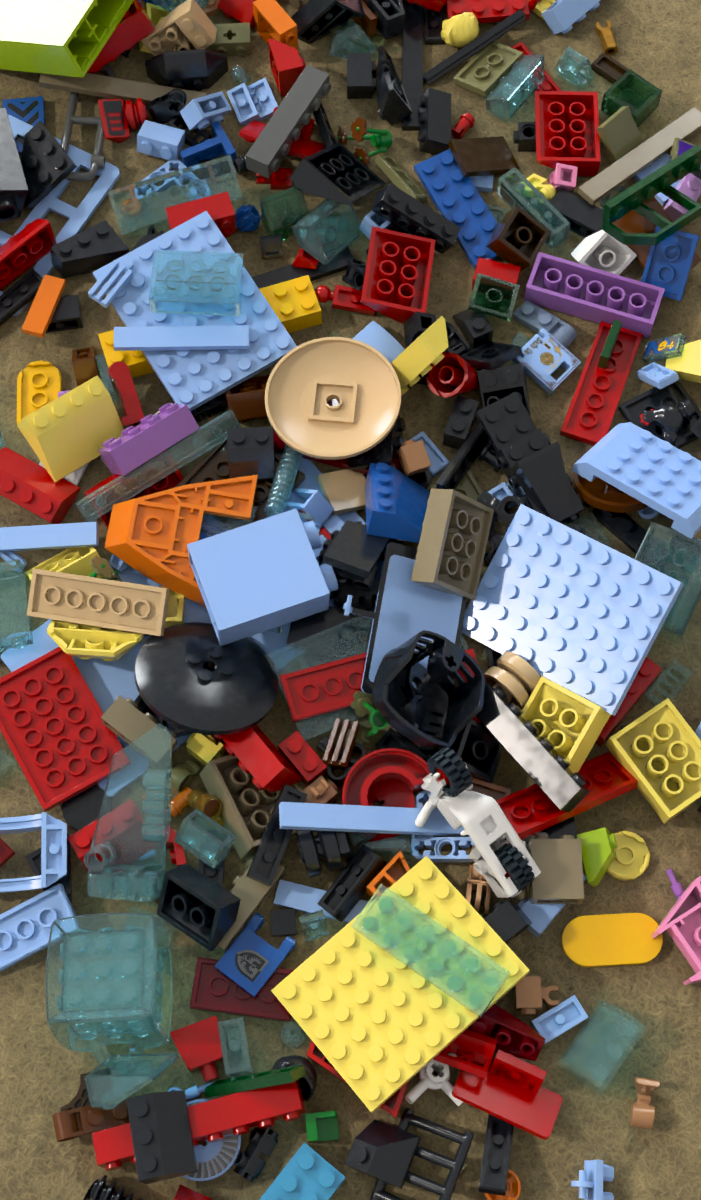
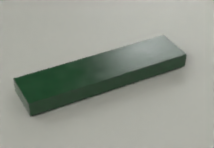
(255, 1081)

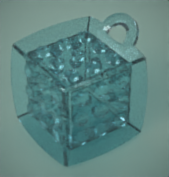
(109, 982)

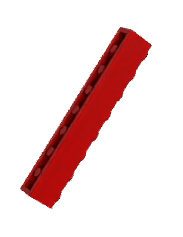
(211, 1120)

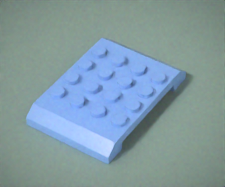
(648, 472)

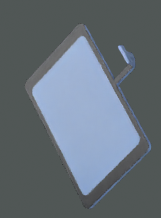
(405, 610)

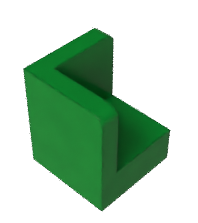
(322, 1126)

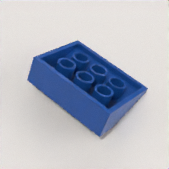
(394, 504)

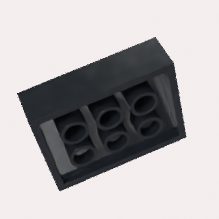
(336, 175)

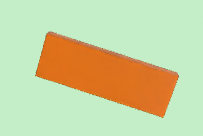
(43, 306)

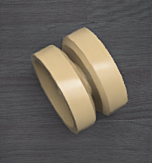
(514, 677)

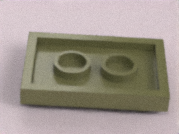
(487, 68)

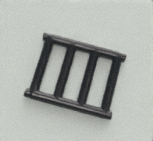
(454, 1165)

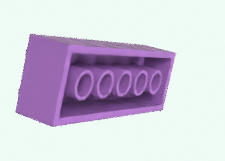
(593, 294)

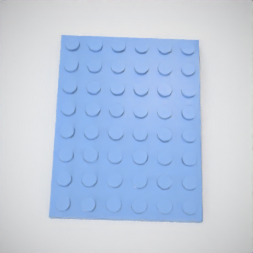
(199, 375)
(570, 607)

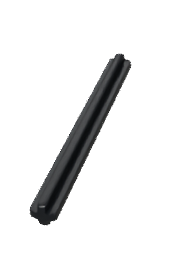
(474, 47)

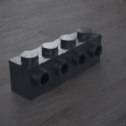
(415, 217)

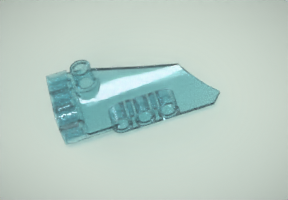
(134, 822)

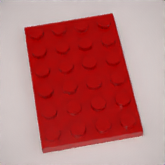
(55, 728)

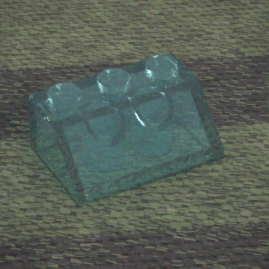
(516, 87)
(327, 230)
(602, 1046)

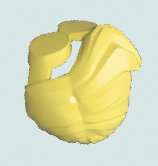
(460, 29)

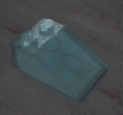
(123, 1076)

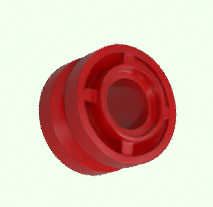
(135, 113)

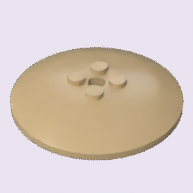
(326, 371)

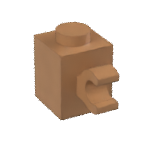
(413, 457)
(321, 791)
(529, 995)

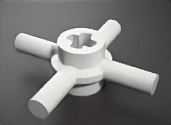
(427, 1080)

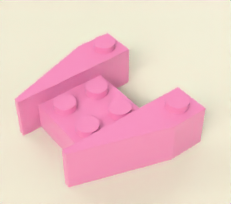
(684, 927)

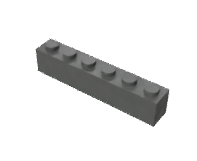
(288, 121)

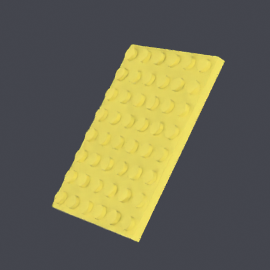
(376, 1013)

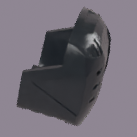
(410, 708)

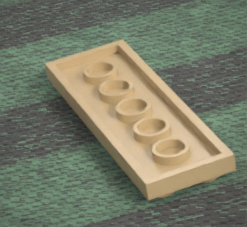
(98, 602)

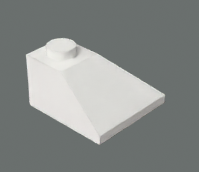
(603, 253)

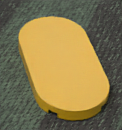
(38, 387)
(611, 940)

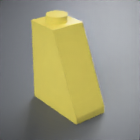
(689, 363)

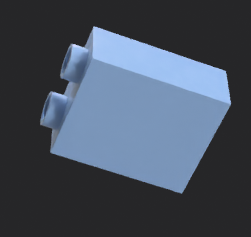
(261, 575)

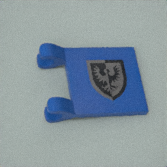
(251, 959)

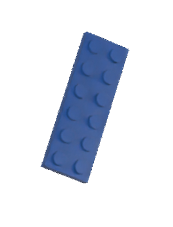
(460, 203)

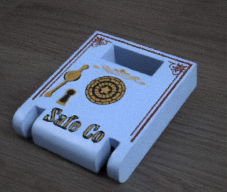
(542, 357)

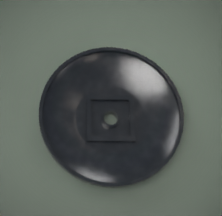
(182, 692)

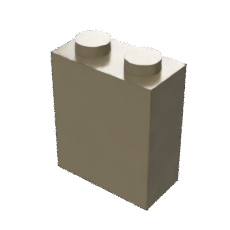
(560, 870)

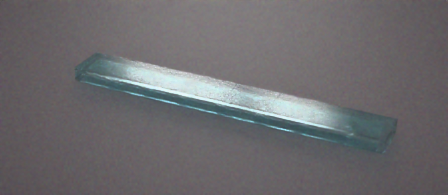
(157, 468)

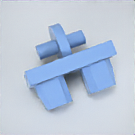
(591, 1180)

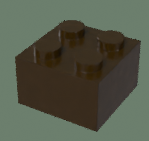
(518, 238)

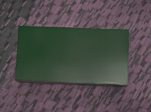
(609, 344)

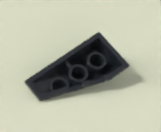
(390, 93)

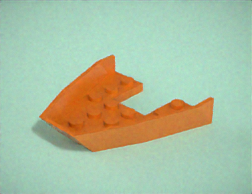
(156, 528)

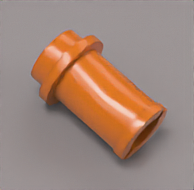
(180, 802)

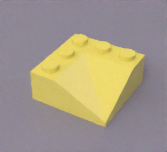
(565, 720)

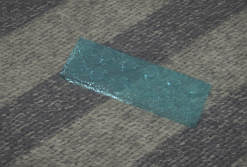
(431, 950)

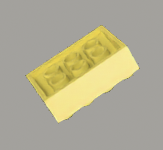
(72, 428)
(662, 757)

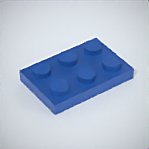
(671, 263)

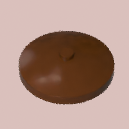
(605, 496)

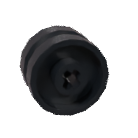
(315, 847)

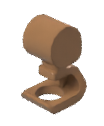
(642, 1111)

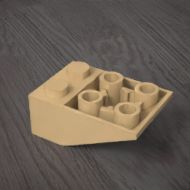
(182, 30)

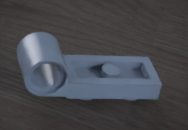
(537, 318)

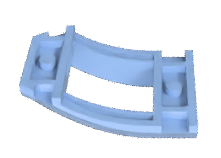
(52, 850)

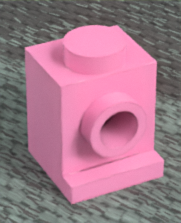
(560, 177)

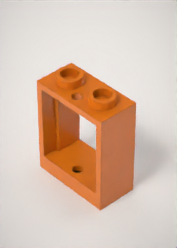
(274, 23)

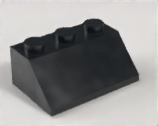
(197, 906)
(161, 1136)

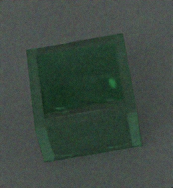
(634, 92)

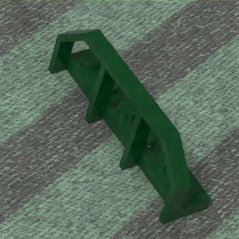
(645, 190)

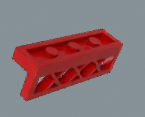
(469, 1047)

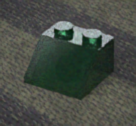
(283, 211)
(493, 297)

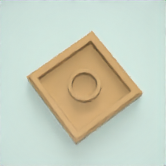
(343, 490)

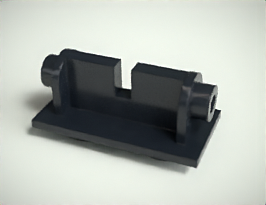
(259, 1142)

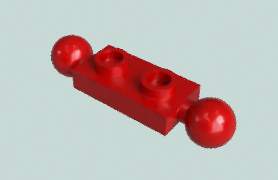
(343, 298)

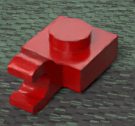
(279, 180)

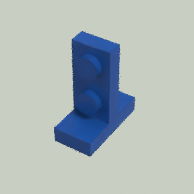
(210, 148)

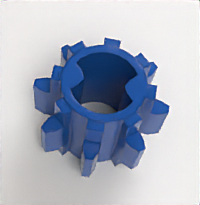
(247, 218)

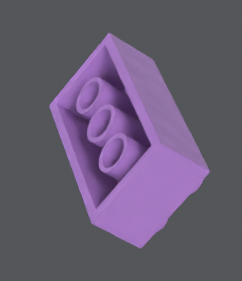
(148, 438)

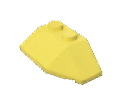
(92, 641)

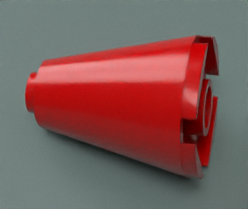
(452, 377)

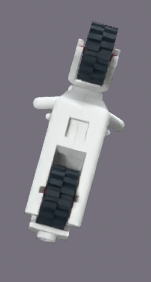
(503, 864)

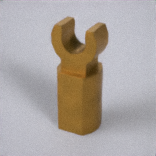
(606, 38)

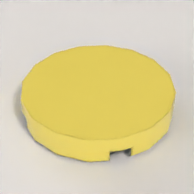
(622, 865)

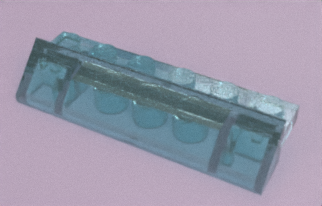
(145, 201)

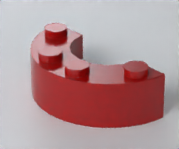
(379, 766)

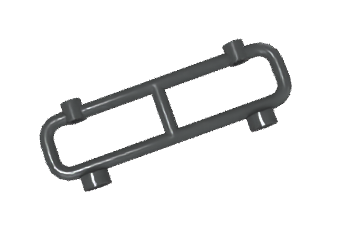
(97, 160)

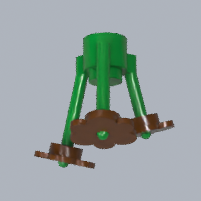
(380, 139)

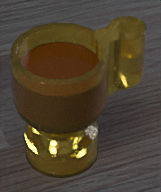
(206, 804)

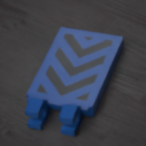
(27, 110)

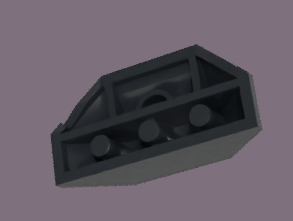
(187, 69)

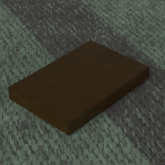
(483, 156)

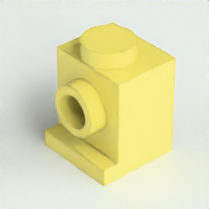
(204, 748)

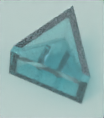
(350, 40)

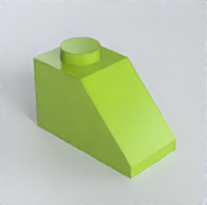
(597, 853)

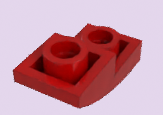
(177, 854)

